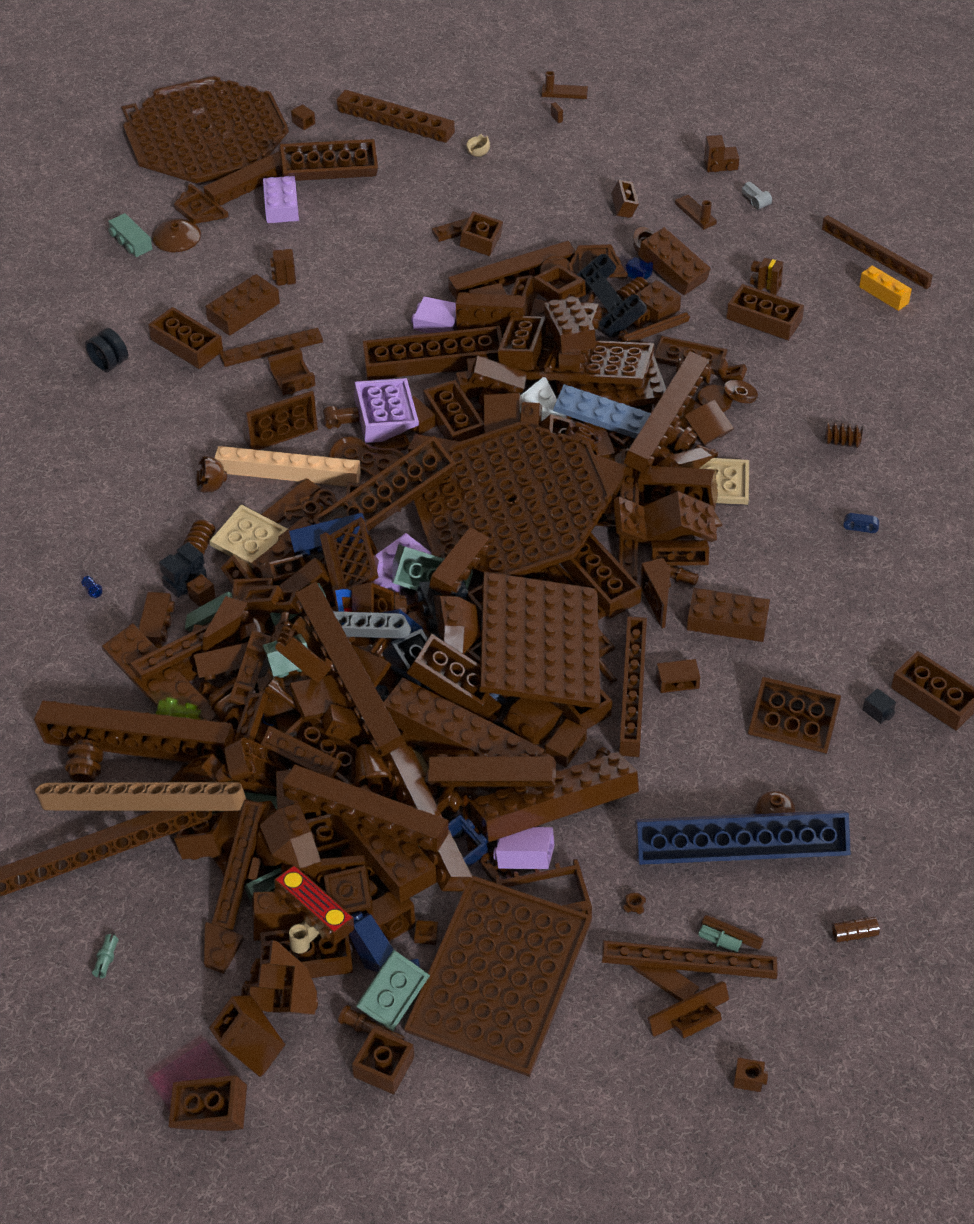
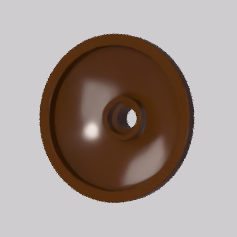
(176, 235)

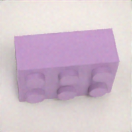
(280, 199)

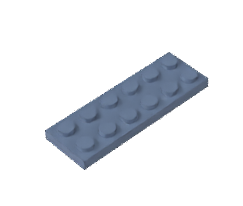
(600, 411)

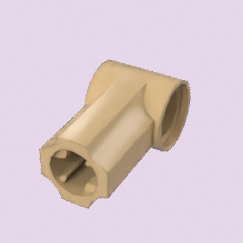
(301, 936)

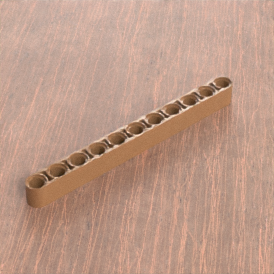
(141, 796)

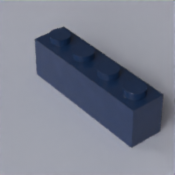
(308, 540)

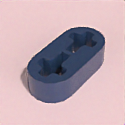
(861, 523)

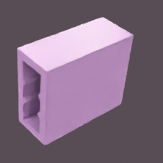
(434, 316)
(525, 849)

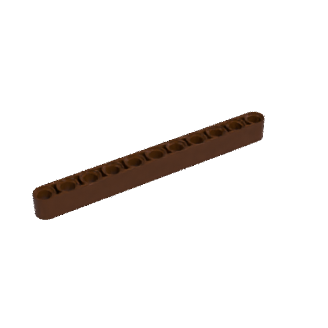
(95, 847)

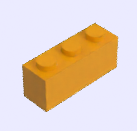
(885, 288)

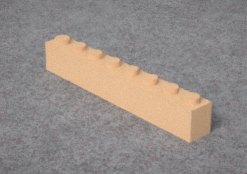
(288, 466)

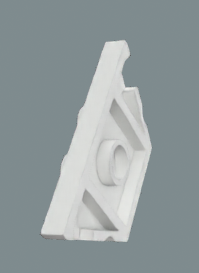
(543, 394)

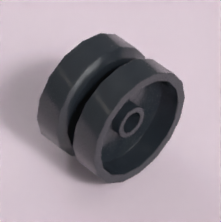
(106, 349)

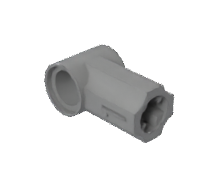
(758, 198)

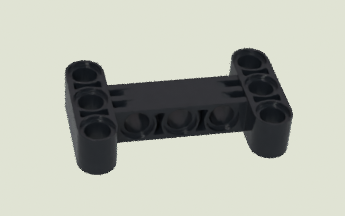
(621, 312)

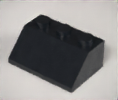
(402, 654)

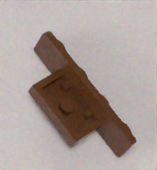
(691, 1013)

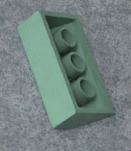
(415, 566)

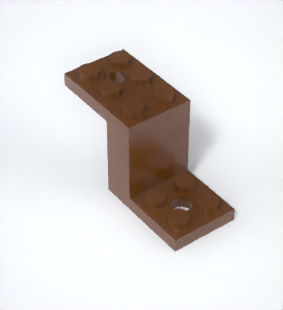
(665, 519)

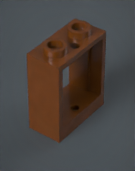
(574, 284)

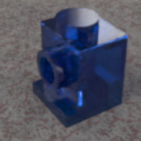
(639, 268)

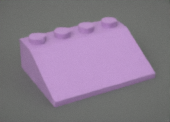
(384, 408)

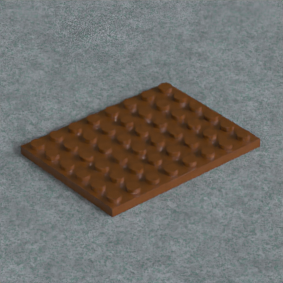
(539, 640)
(499, 975)

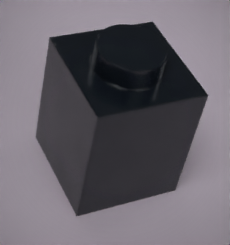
(879, 706)

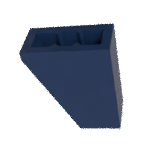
(369, 941)

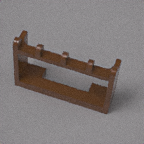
(298, 654)
(583, 906)

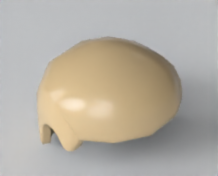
(478, 145)

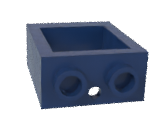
(479, 840)

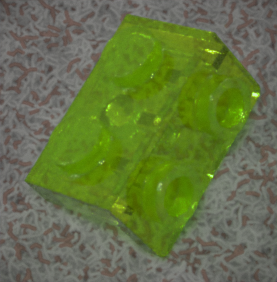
(173, 708)

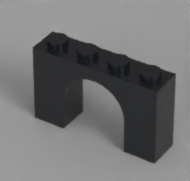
(424, 597)

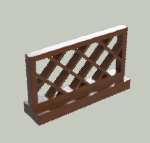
(337, 564)

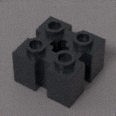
(182, 569)

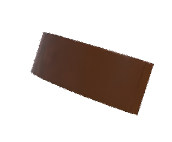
(249, 668)

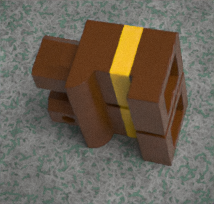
(768, 275)

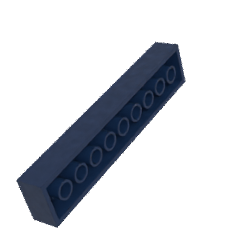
(742, 837)

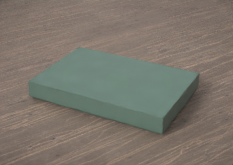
(392, 990)

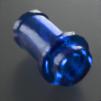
(93, 588)

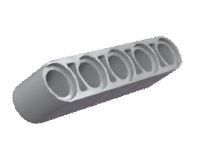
(371, 623)

